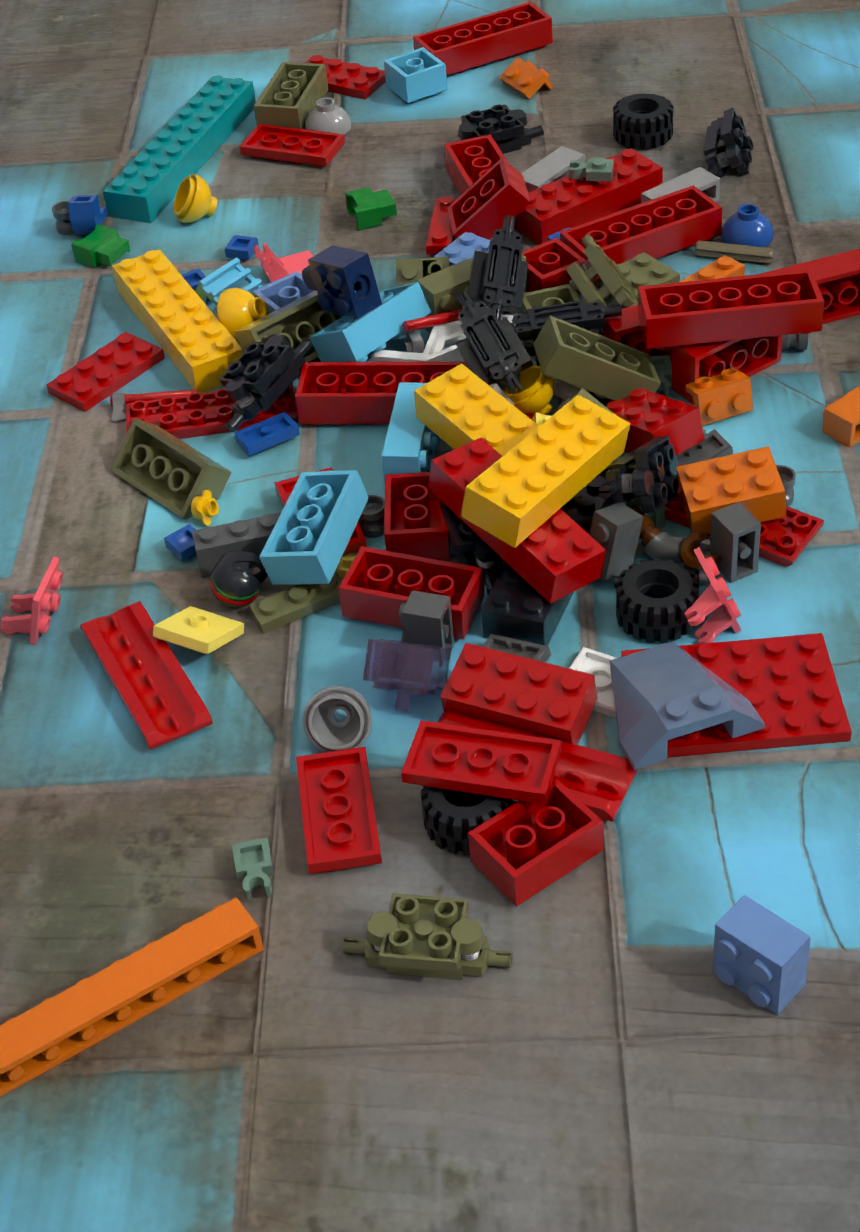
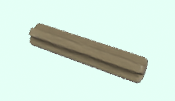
(735, 251)

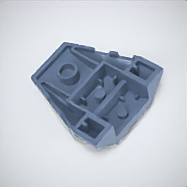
(669, 695)

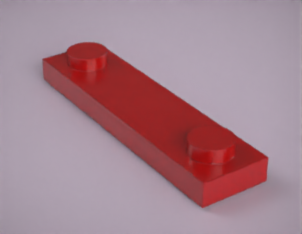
(440, 229)

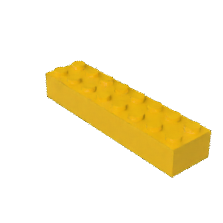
(177, 319)

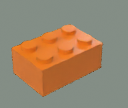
(734, 478)

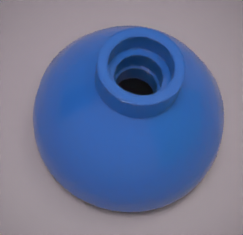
(747, 228)

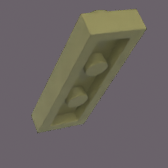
(294, 604)

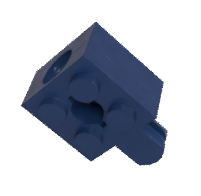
(336, 277)

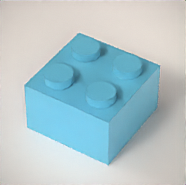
(415, 75)

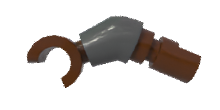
(663, 546)

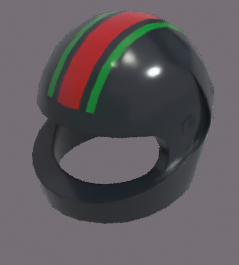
(232, 580)

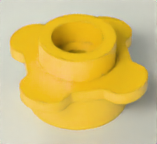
(204, 507)

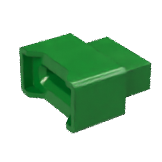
(370, 206)
(100, 247)

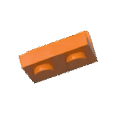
(525, 78)
(721, 395)

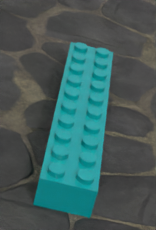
(179, 149)

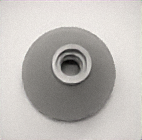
(328, 117)
(326, 730)

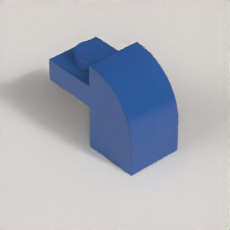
(85, 213)

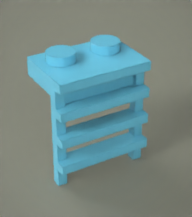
(224, 278)

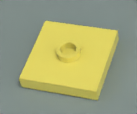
(198, 630)

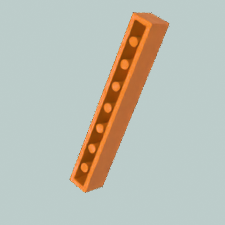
(125, 992)

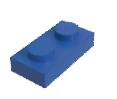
(267, 434)

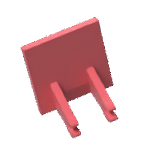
(280, 267)
(712, 598)
(40, 603)

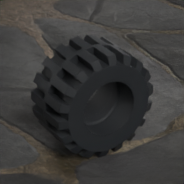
(643, 121)
(654, 600)
(449, 822)

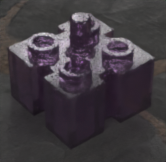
(406, 667)

